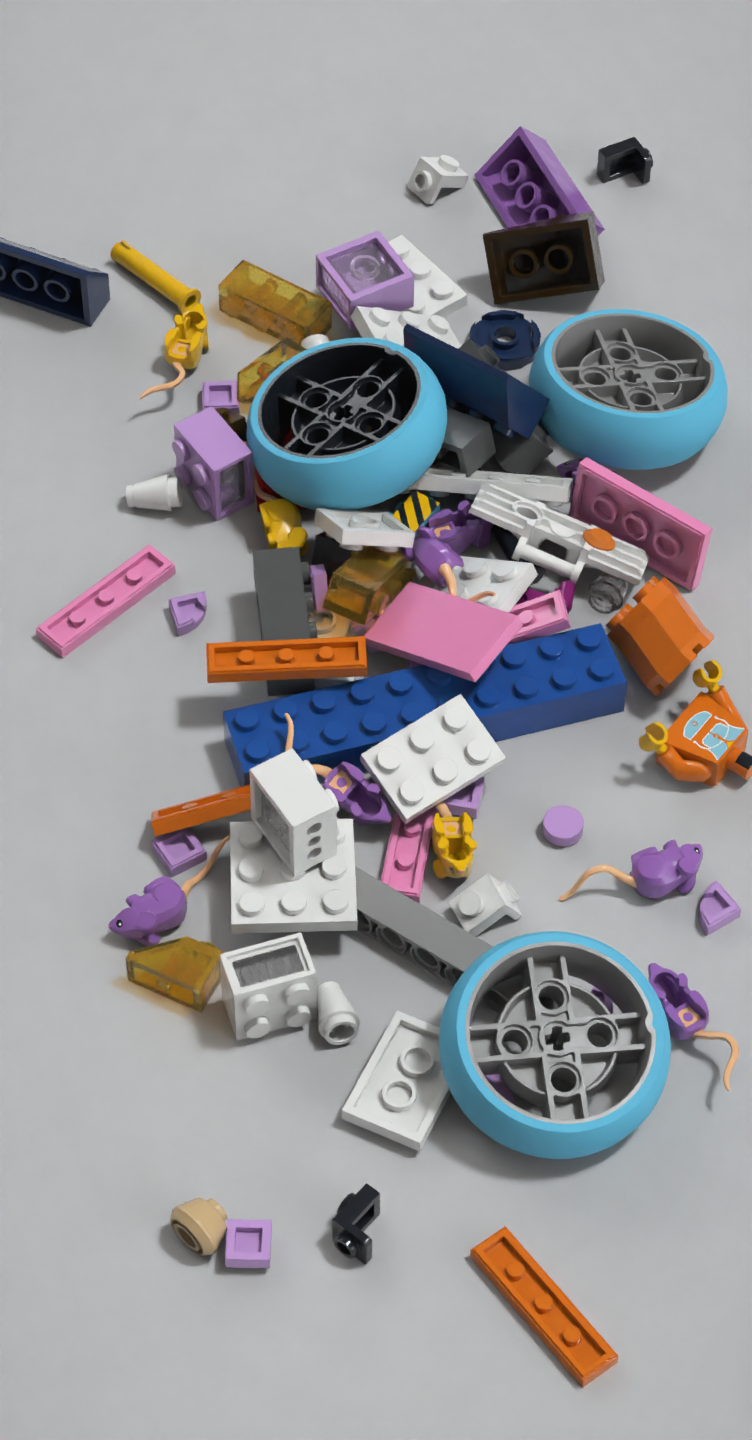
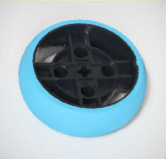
(347, 424)

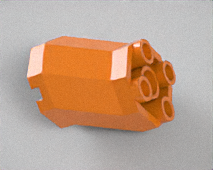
(658, 634)

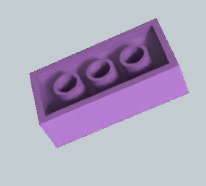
(530, 182)

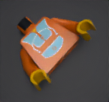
(706, 736)

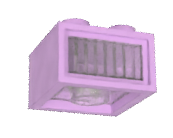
(364, 275)
(213, 463)

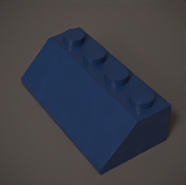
(52, 283)
(479, 386)

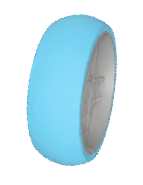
(629, 388)
(632, 1036)

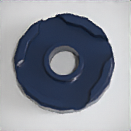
(509, 324)

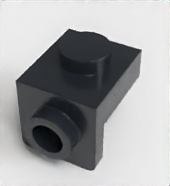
(624, 159)
(351, 1221)

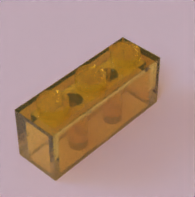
(273, 304)
(367, 583)

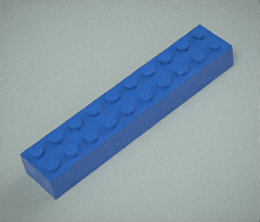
(520, 693)

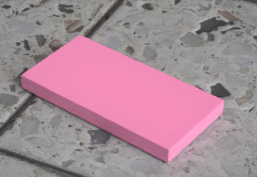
(626, 511)
(442, 631)

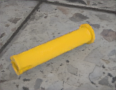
(155, 276)

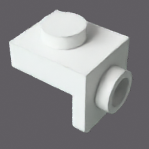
(436, 173)
(485, 904)

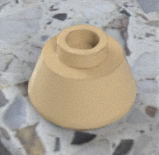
(200, 1225)

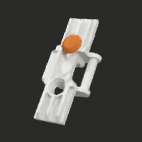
(535, 522)

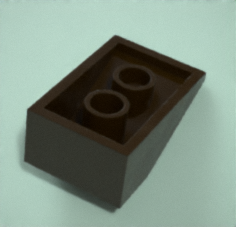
(544, 258)

